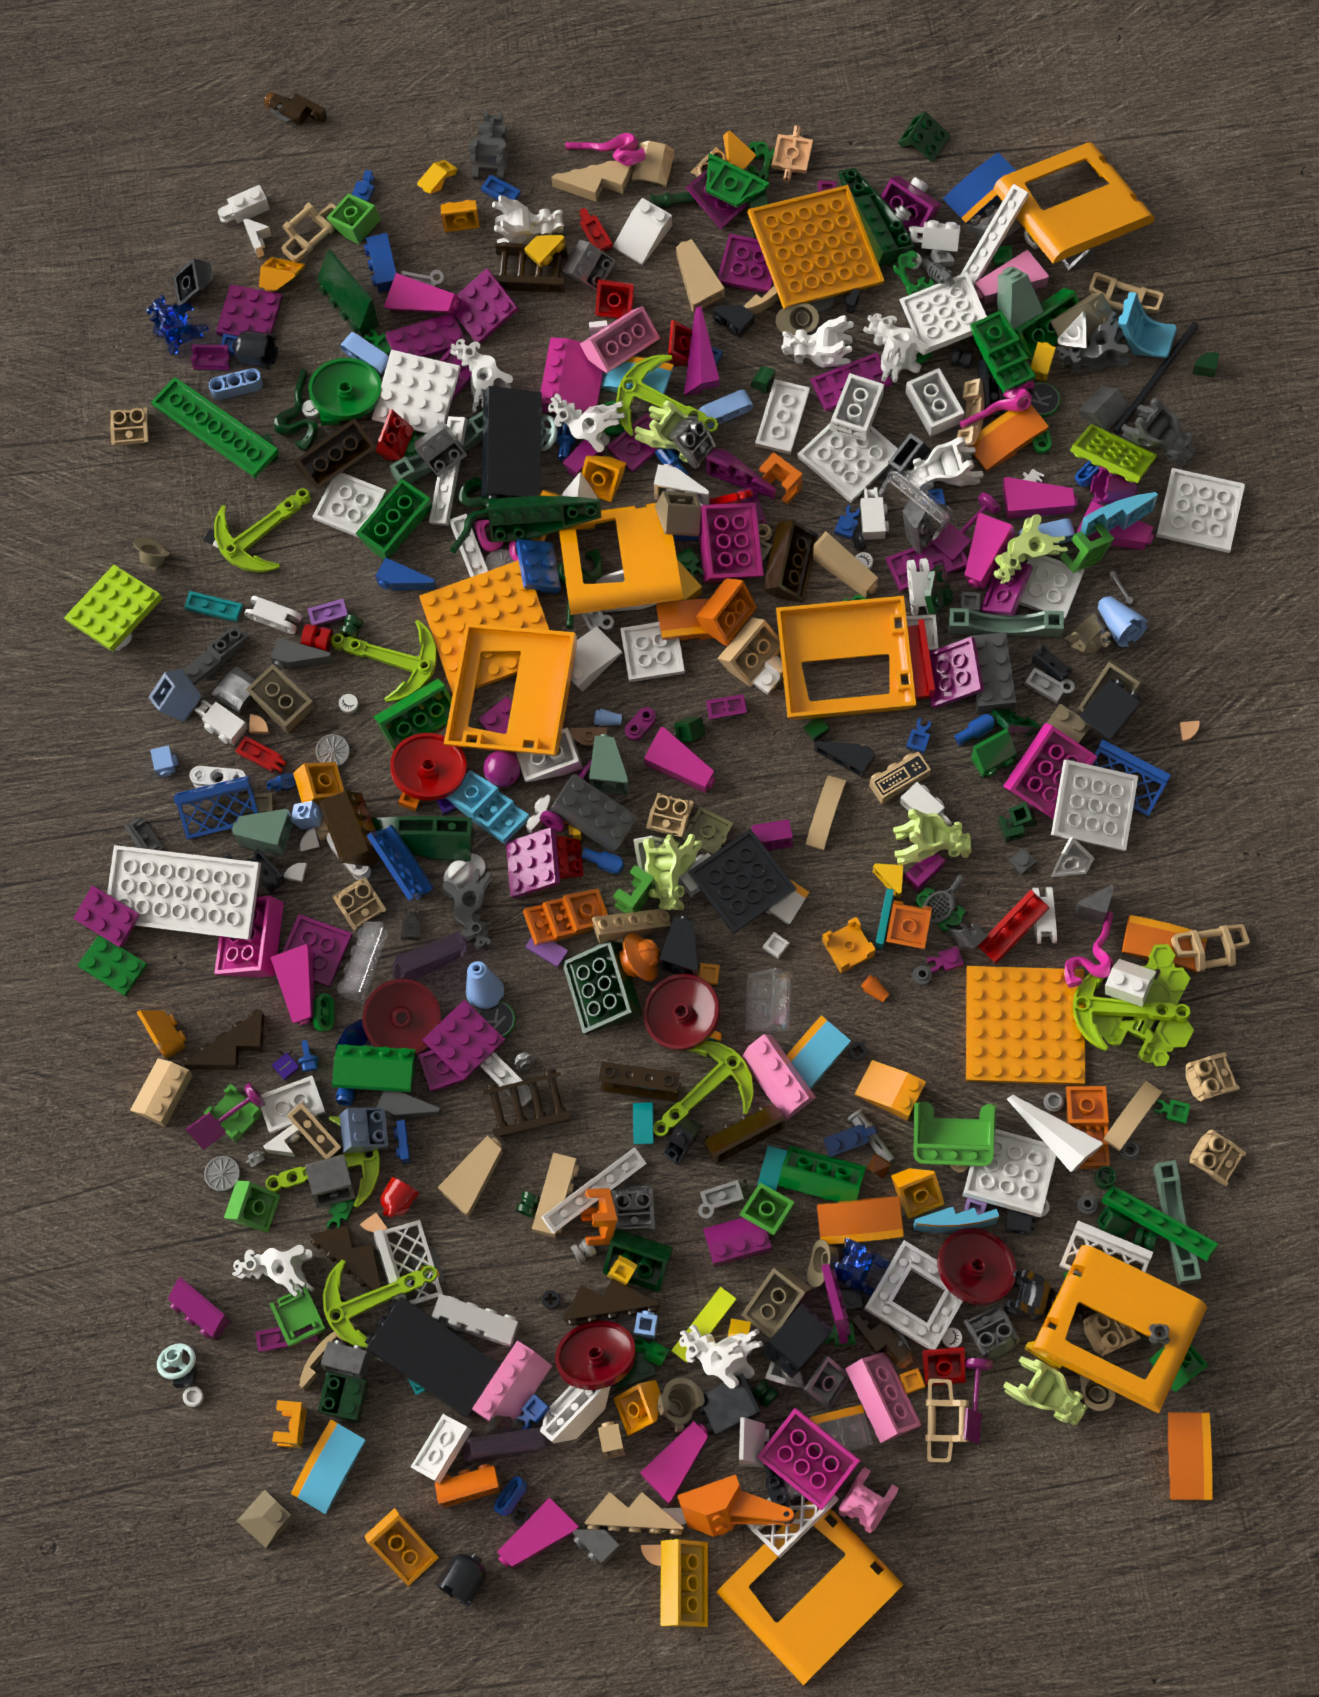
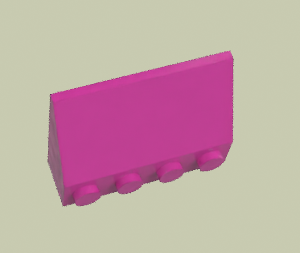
(570, 375)
(730, 542)
(1040, 769)
(253, 956)
(809, 1458)

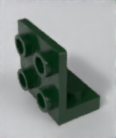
(925, 136)

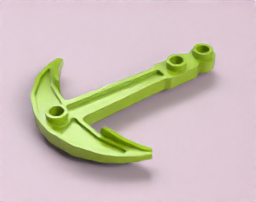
(650, 395)
(248, 538)
(407, 662)
(1105, 1006)
(710, 1082)
(370, 1171)
(365, 1302)

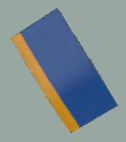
(976, 189)

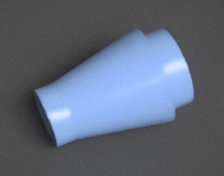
(606, 718)

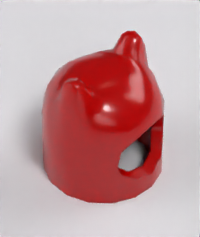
(397, 1198)

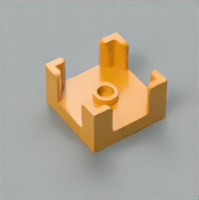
(848, 946)
(298, 1412)

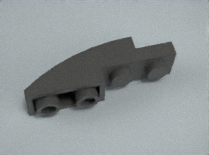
(216, 655)

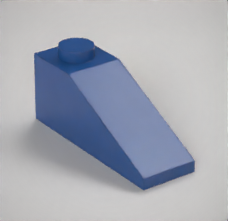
(401, 578)

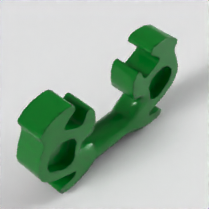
(761, 150)
(904, 261)
(952, 921)

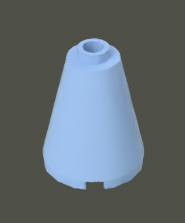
(1122, 621)
(483, 986)

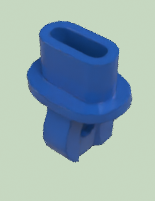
(283, 781)
(308, 1061)

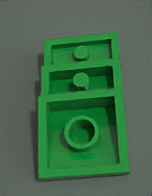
(1002, 351)

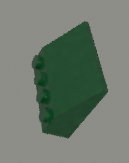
(347, 295)
(601, 988)

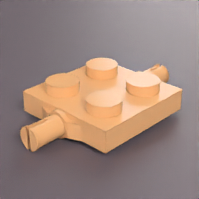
(792, 153)

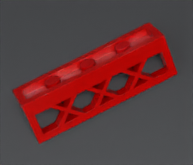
(920, 661)
(1013, 926)

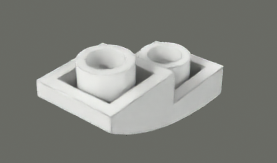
(534, 822)

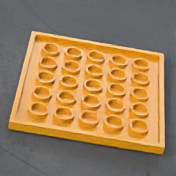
(815, 246)
(484, 599)
(1022, 1027)

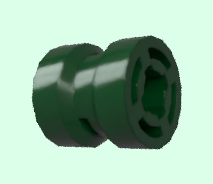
(351, 626)
(1105, 1174)
(528, 1204)
(1149, 1240)
(761, 1389)

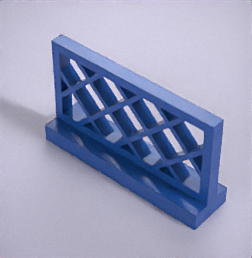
(1138, 766)
(208, 793)
(400, 862)

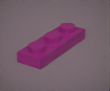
(273, 1338)

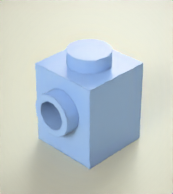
(164, 761)
(306, 815)
(646, 1325)

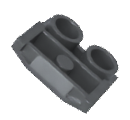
(692, 440)
(233, 691)
(634, 1207)
(992, 1332)

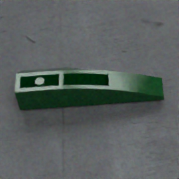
(881, 224)
(538, 515)
(433, 835)

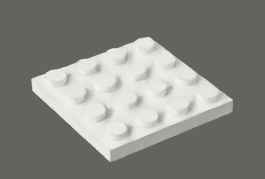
(943, 313)
(417, 390)
(847, 461)
(1200, 510)
(1094, 805)
(1015, 1177)

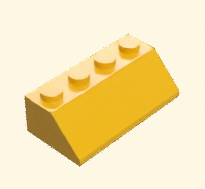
(684, 1583)

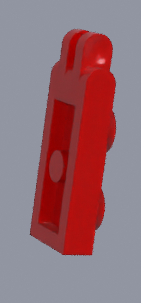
(734, 498)
(260, 755)

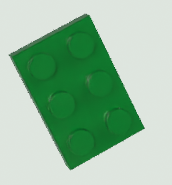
(112, 965)

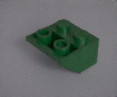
(343, 1397)

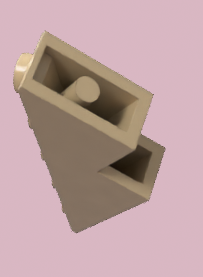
(590, 180)
(620, 925)
(640, 1515)

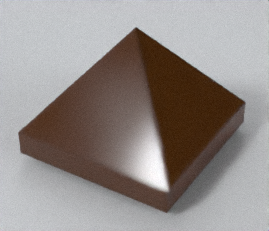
(878, 1166)

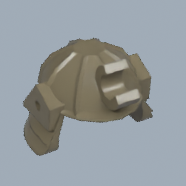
(1089, 636)
(679, 1401)

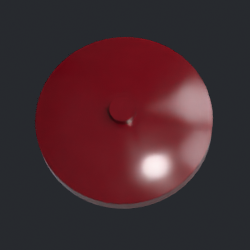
(681, 1012)
(400, 1015)
(976, 1266)
(595, 1355)

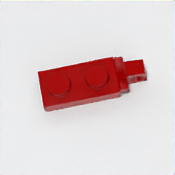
(594, 231)

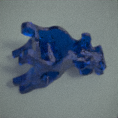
(171, 324)
(856, 1266)

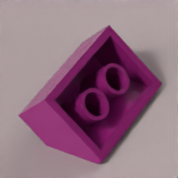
(921, 205)
(735, 1241)
(197, 1309)

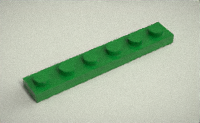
(1160, 1223)

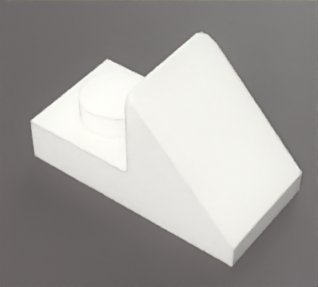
(257, 233)
(770, 675)
(279, 1144)

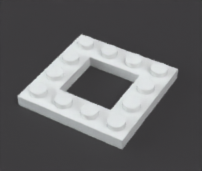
(882, 1305)

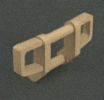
(295, 237)
(1141, 292)
(1198, 950)
(931, 1433)

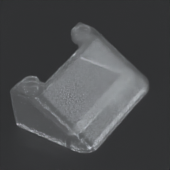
(921, 497)

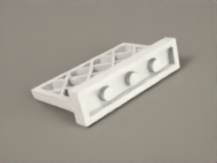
(1107, 1242)
(389, 1263)
(803, 1528)

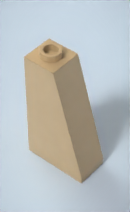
(699, 279)
(844, 565)
(471, 1176)

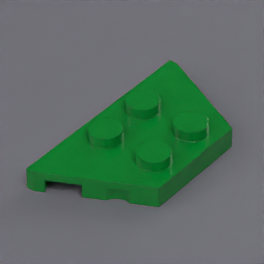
(731, 182)

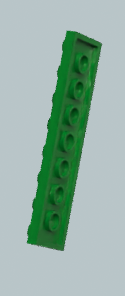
(215, 427)

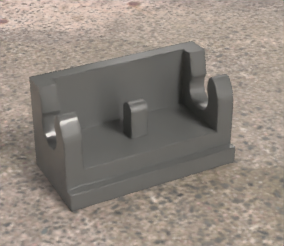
(143, 835)
(966, 937)

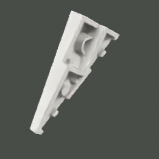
(1065, 1141)

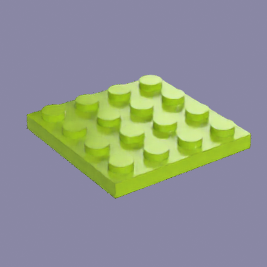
(1113, 453)
(113, 608)

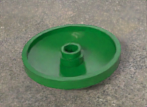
(345, 389)

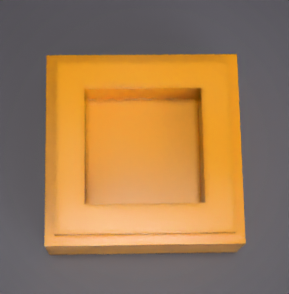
(709, 973)
(912, 1381)

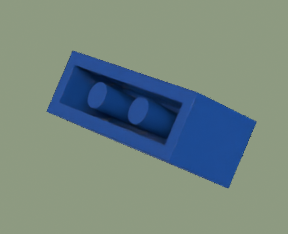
(381, 261)

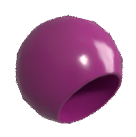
(502, 768)

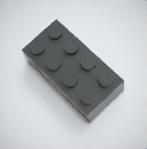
(995, 673)
(593, 813)

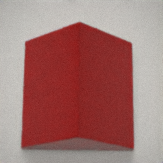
(614, 298)
(679, 343)
(944, 1364)

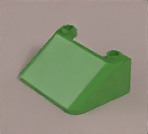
(954, 1139)

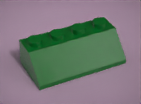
(1039, 328)
(394, 519)
(416, 714)
(374, 1068)
(821, 1175)

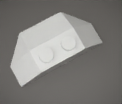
(573, 1413)

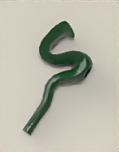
(282, 418)
(469, 487)
(597, 573)

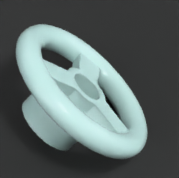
(548, 434)
(173, 1356)

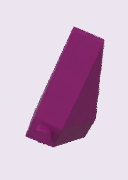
(731, 470)

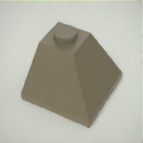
(265, 1519)

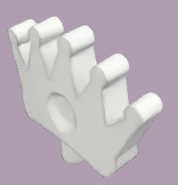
(1033, 476)

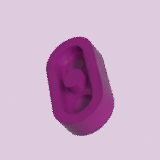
(641, 723)

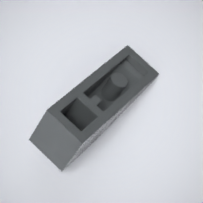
(295, 655)
(404, 1106)

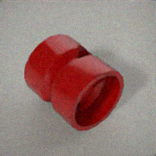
(317, 637)

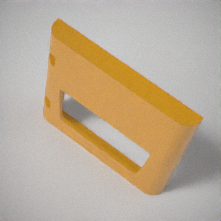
(1084, 219)
(646, 558)
(845, 632)
(538, 694)
(1132, 1300)
(827, 1613)

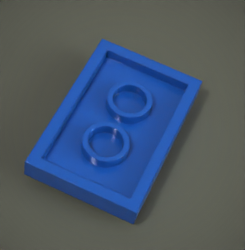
(538, 565)

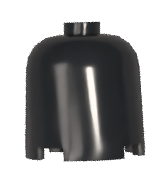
(256, 349)
(462, 1578)

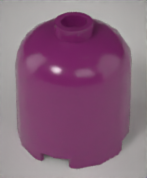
(1111, 487)

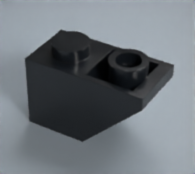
(734, 317)
(682, 1140)

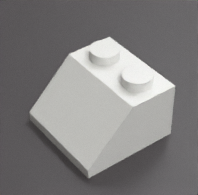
(1129, 982)

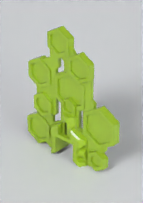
(1168, 1034)

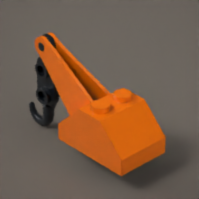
(722, 1504)

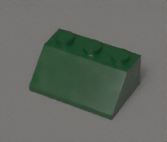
(650, 1256)

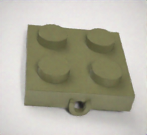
(709, 829)

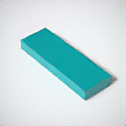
(213, 606)
(884, 918)

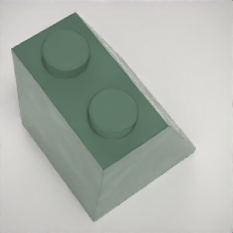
(1017, 297)
(607, 768)
(264, 831)

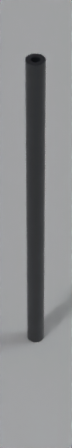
(1154, 379)

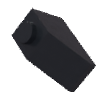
(908, 451)

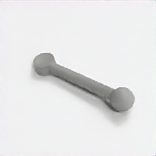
(1129, 600)

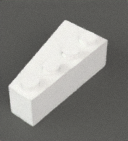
(475, 1321)

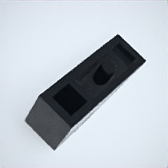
(992, 391)
(848, 755)

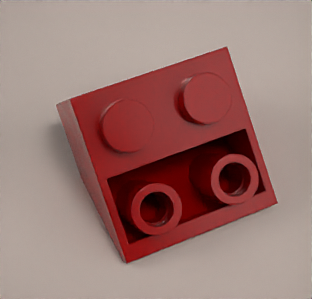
(394, 437)
(569, 857)

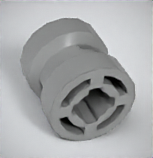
(582, 1251)

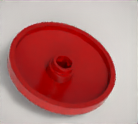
(427, 767)

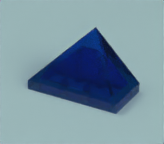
(353, 1035)

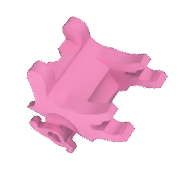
(865, 1503)

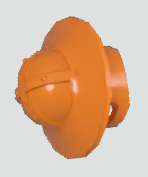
(640, 957)

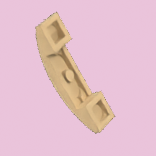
(760, 304)
(974, 395)
(825, 812)
(1132, 1115)
(308, 1374)

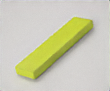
(708, 1318)

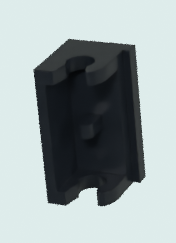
(1051, 665)
(269, 875)

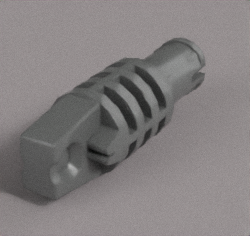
(937, 272)

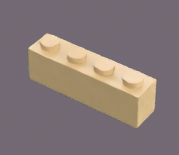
(555, 1190)

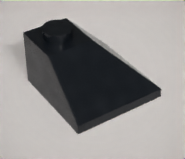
(192, 280)

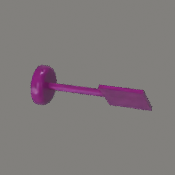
(953, 541)
(552, 819)
(209, 1130)
(972, 1417)

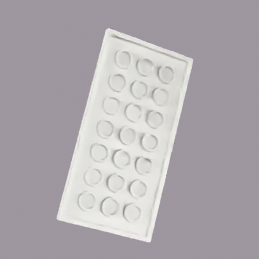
(186, 890)

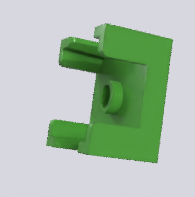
(1090, 552)
(635, 902)
(240, 1121)

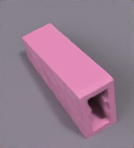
(987, 286)

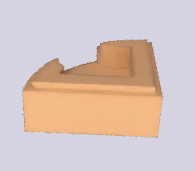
(257, 725)
(1188, 730)
(373, 1223)
(652, 1554)

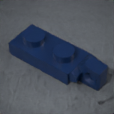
(849, 1139)

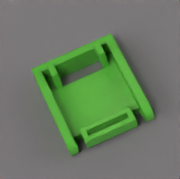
(297, 1314)

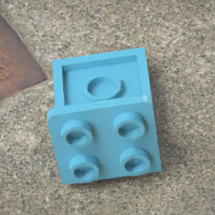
(1144, 334)

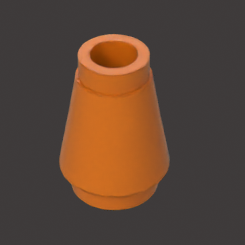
(874, 988)

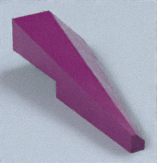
(701, 364)

